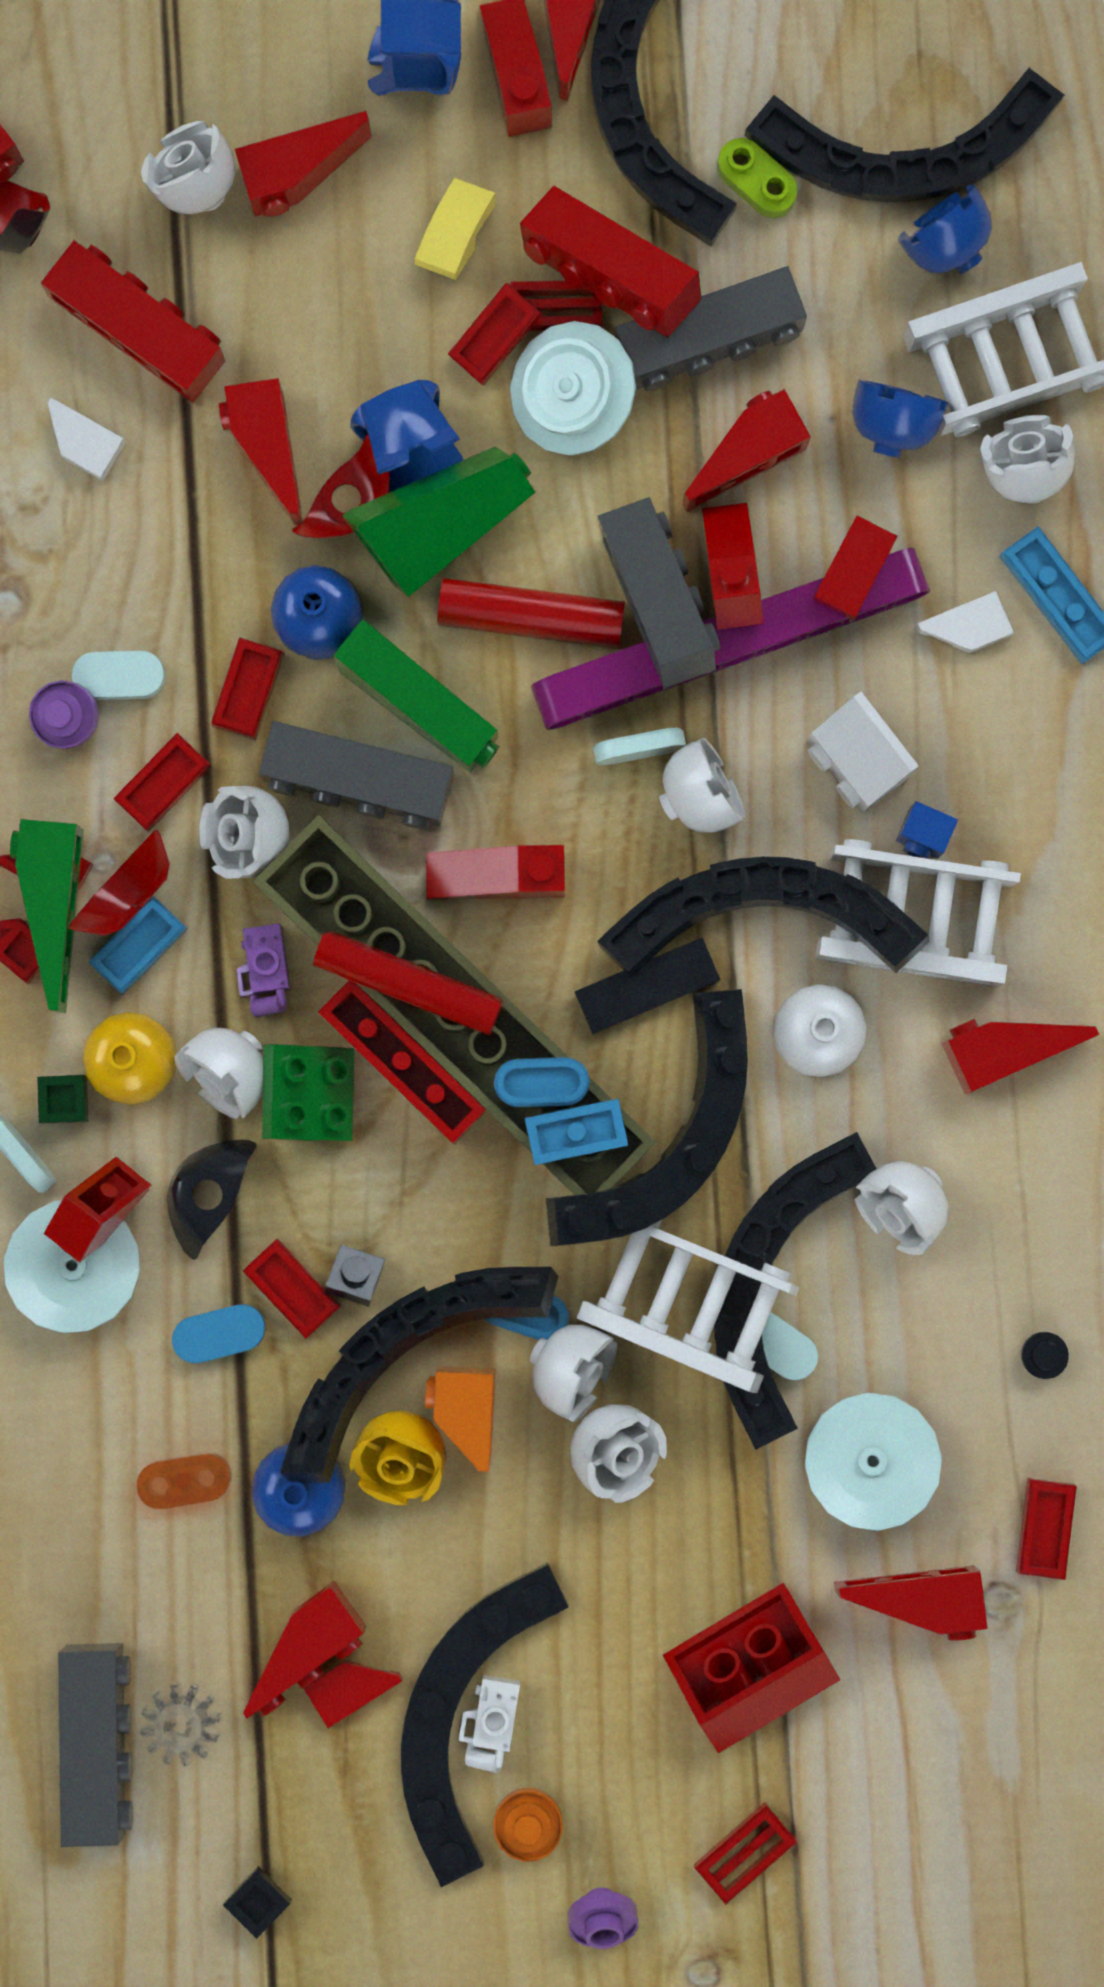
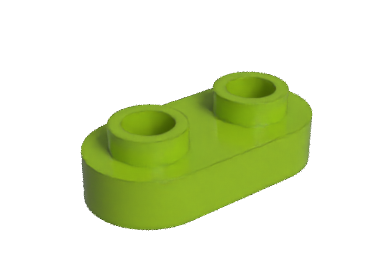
(752, 179)

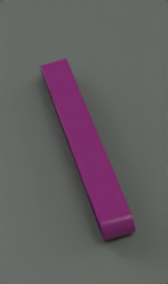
(786, 619)

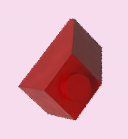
(96, 1209)

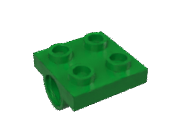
(307, 1093)

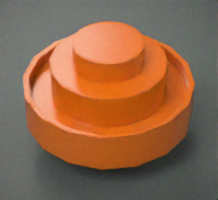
(528, 1824)

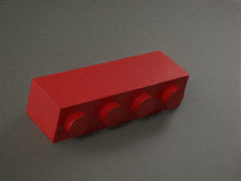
(610, 262)
(133, 320)
(402, 1061)

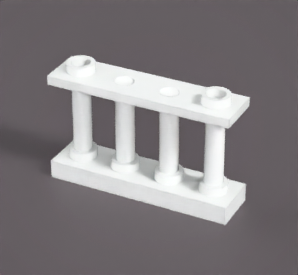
(976, 319)
(934, 957)
(695, 1346)

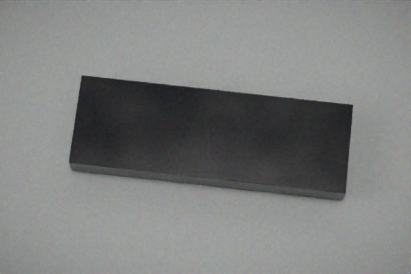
(654, 985)

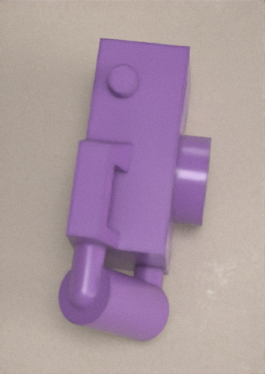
(266, 969)

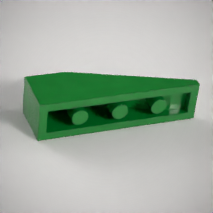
(49, 881)

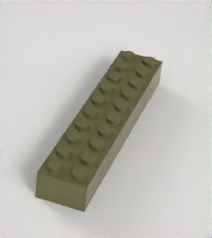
(333, 888)

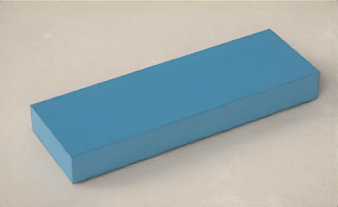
(1057, 593)

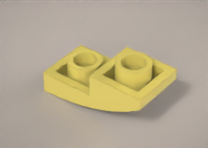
(454, 227)

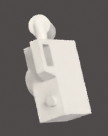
(493, 1723)

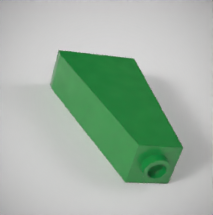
(439, 516)
(416, 697)

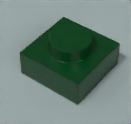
(62, 1099)

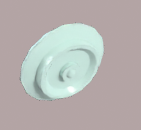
(573, 388)
(57, 1288)
(873, 1461)

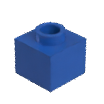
(926, 831)

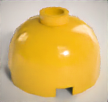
(129, 1058)
(399, 1457)

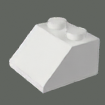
(861, 753)

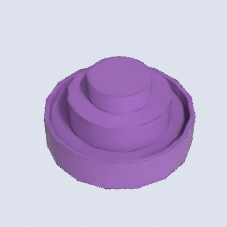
(64, 714)
(602, 1919)

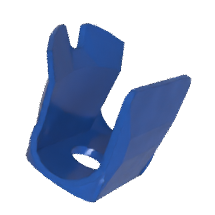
(417, 46)
(407, 432)

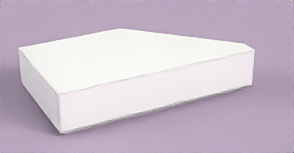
(84, 441)
(970, 625)

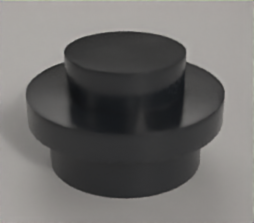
(1044, 1355)

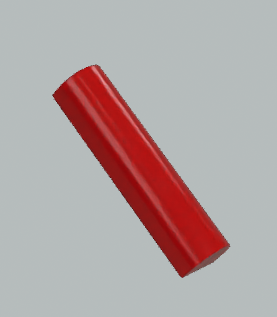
(530, 613)
(408, 982)

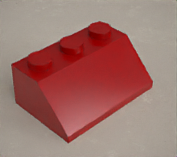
(750, 1668)

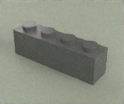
(719, 327)
(658, 592)
(355, 774)
(93, 1744)

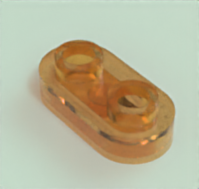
(183, 1480)

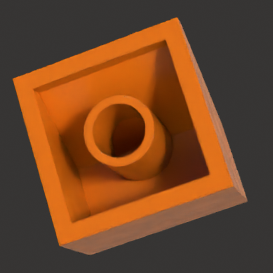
(465, 1409)

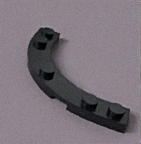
(627, 134)
(913, 173)
(763, 883)
(692, 1152)
(759, 1242)
(388, 1336)
(434, 1704)

